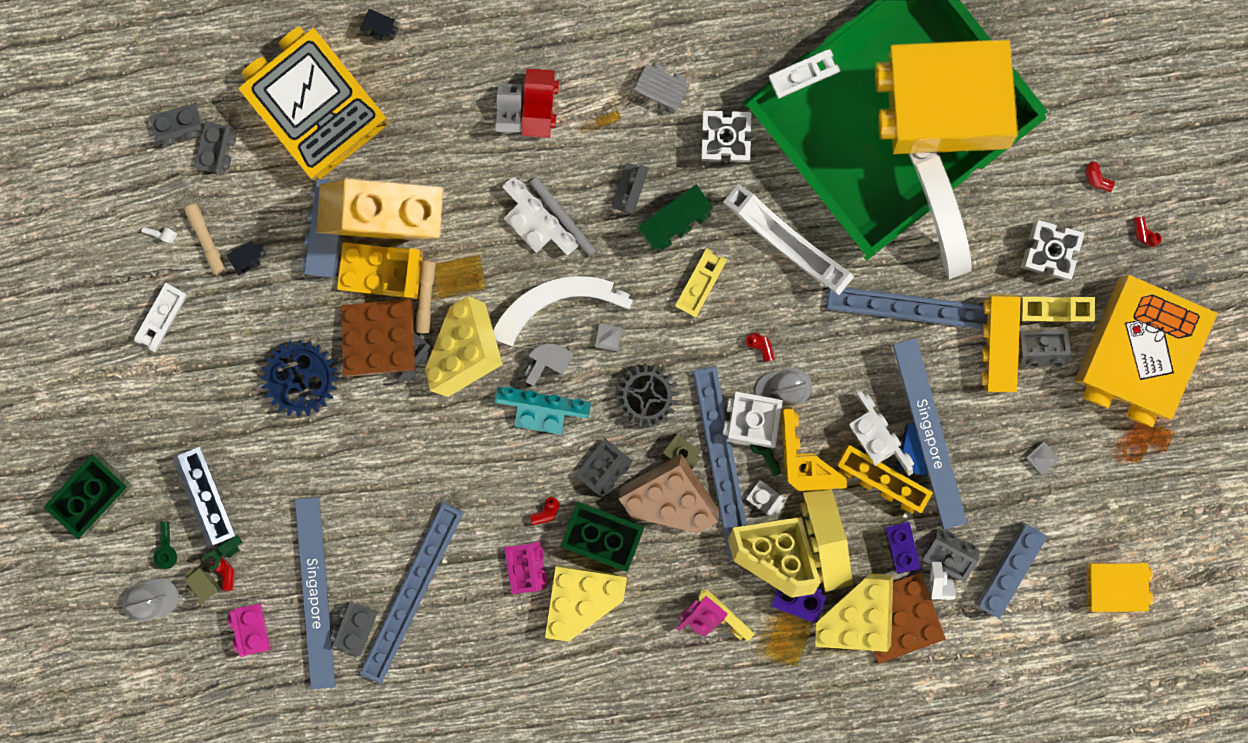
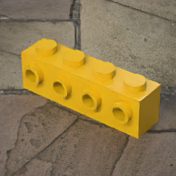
(1001, 342)
(890, 482)

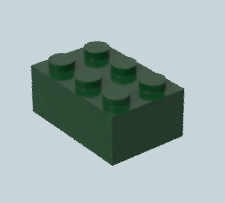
(675, 219)
(87, 496)
(602, 536)

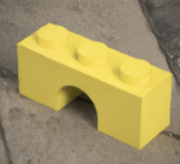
(1057, 309)

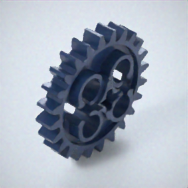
(318, 367)

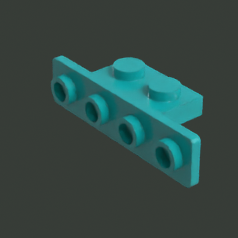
(541, 411)

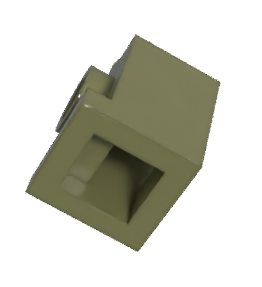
(678, 443)
(201, 584)

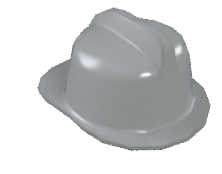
(789, 385)
(150, 599)

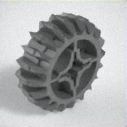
(663, 399)

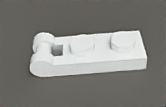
(803, 74)
(161, 316)

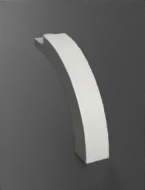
(945, 213)
(786, 240)
(537, 298)

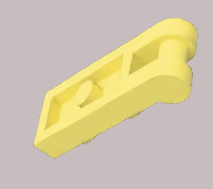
(700, 283)
(739, 628)

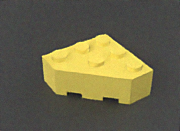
(463, 348)
(827, 539)
(777, 554)
(581, 599)
(860, 618)

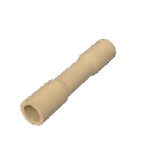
(211, 252)
(426, 281)

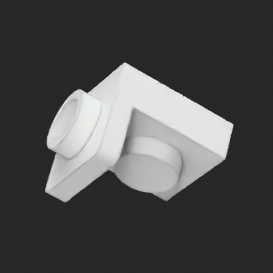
(765, 498)
(939, 584)

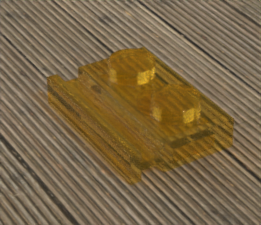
(460, 277)
(788, 638)

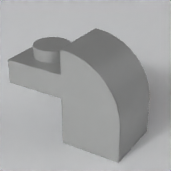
(509, 108)
(547, 355)

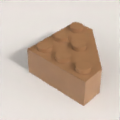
(670, 497)

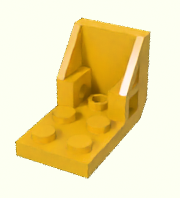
(380, 270)
(817, 474)

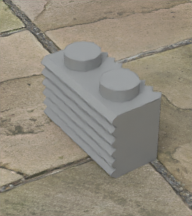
(662, 87)

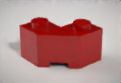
(538, 103)

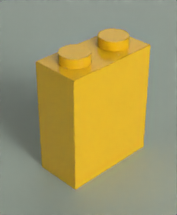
(1118, 586)

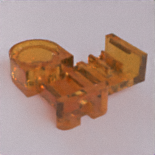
(1150, 435)

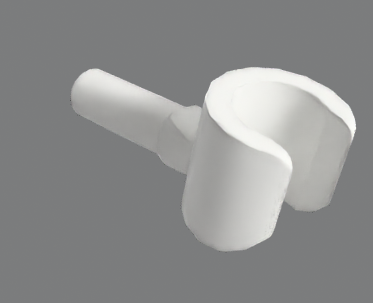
(167, 234)

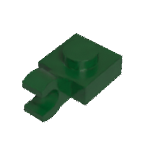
(227, 549)

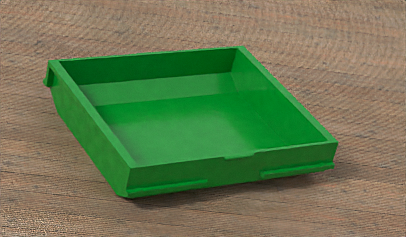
(834, 123)

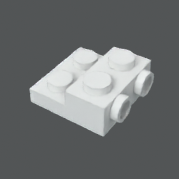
(752, 420)

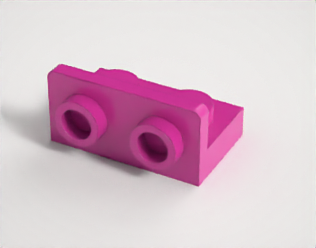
(526, 567)
(702, 616)
(249, 630)

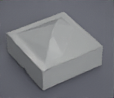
(608, 337)
(1042, 458)

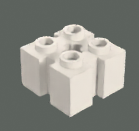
(715, 125)
(1065, 242)

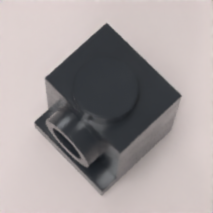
(379, 26)
(247, 257)

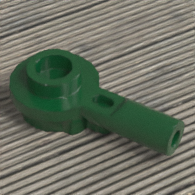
(768, 457)
(165, 556)

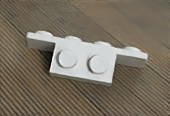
(534, 221)
(875, 438)

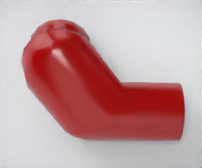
(1096, 179)
(1145, 235)
(761, 343)
(548, 512)
(227, 573)

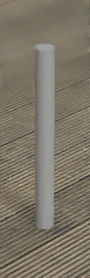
(562, 216)

